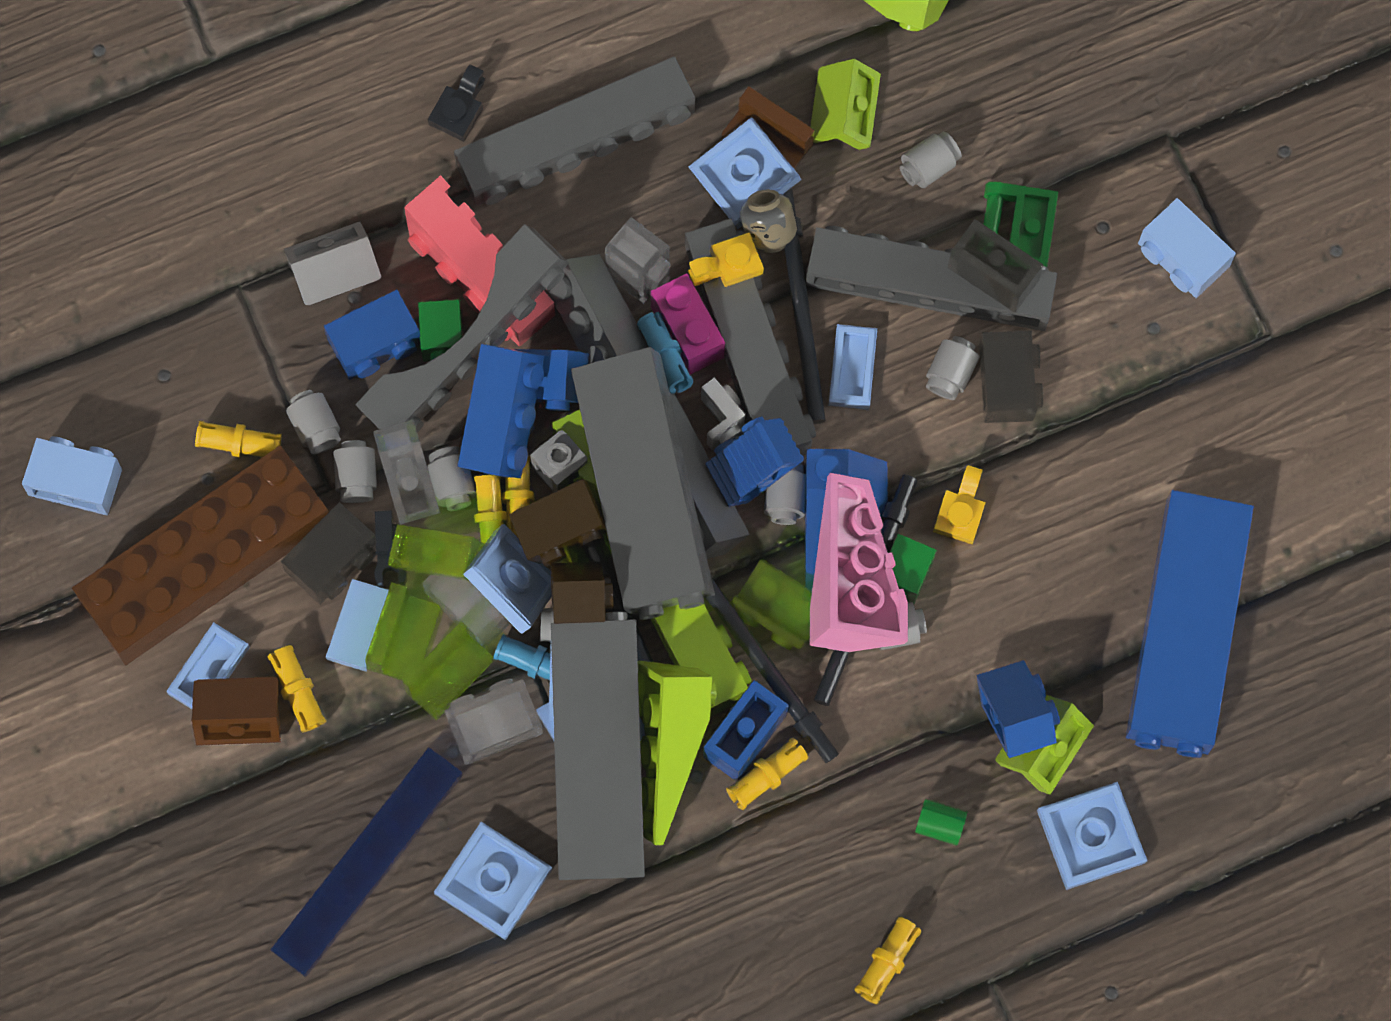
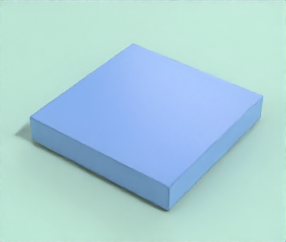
(741, 166)
(509, 580)
(1091, 835)
(493, 880)

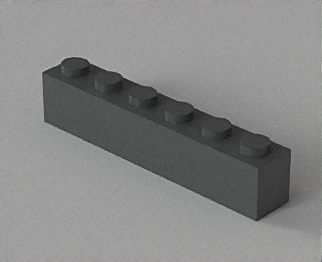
(575, 132)
(914, 277)
(750, 346)

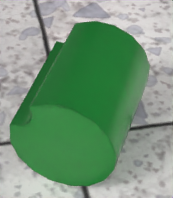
(941, 822)

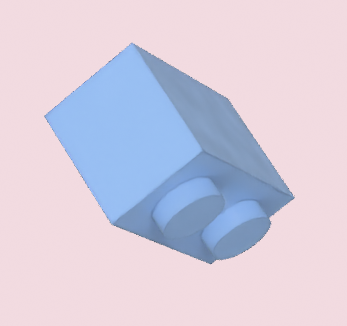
(1185, 248)
(72, 475)

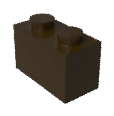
(560, 523)
(580, 592)

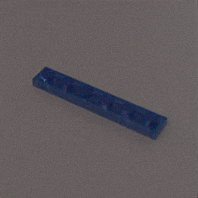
(366, 862)

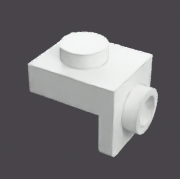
(724, 406)

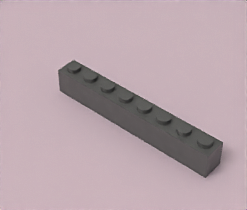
(607, 329)

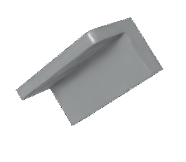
(333, 263)

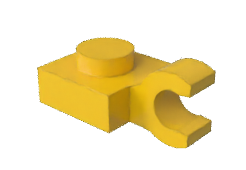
(731, 260)
(961, 512)

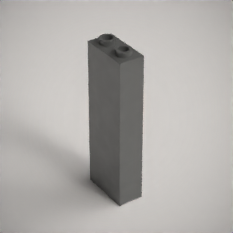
(643, 483)
(597, 749)

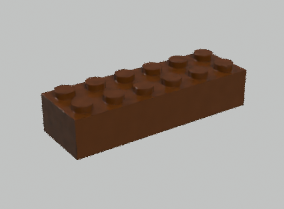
(201, 555)

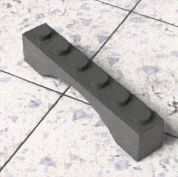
(521, 274)

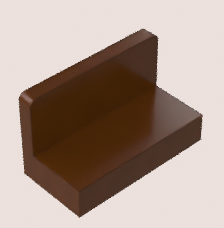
(785, 131)
(236, 711)

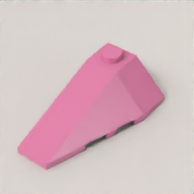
(854, 582)

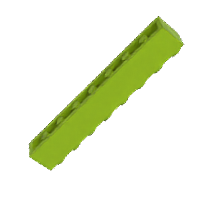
(685, 633)

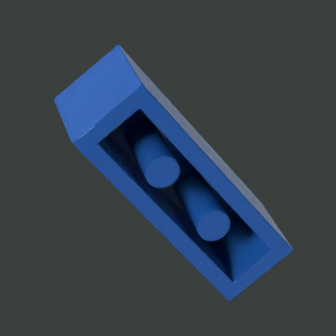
(501, 411)

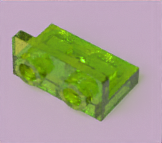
(777, 604)

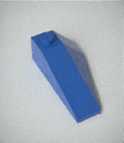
(818, 466)

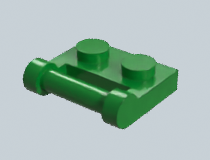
(1031, 218)

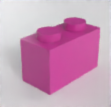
(688, 323)

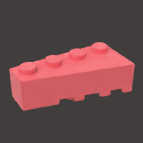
(464, 254)

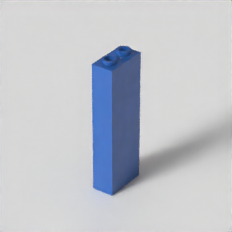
(1189, 624)

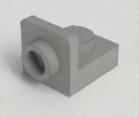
(557, 461)

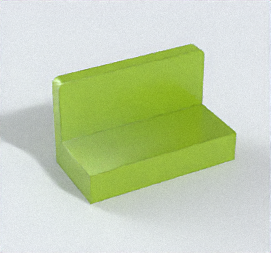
(845, 103)
(1048, 764)

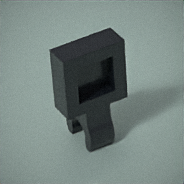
(458, 109)
(385, 533)

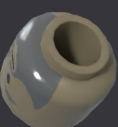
(768, 220)

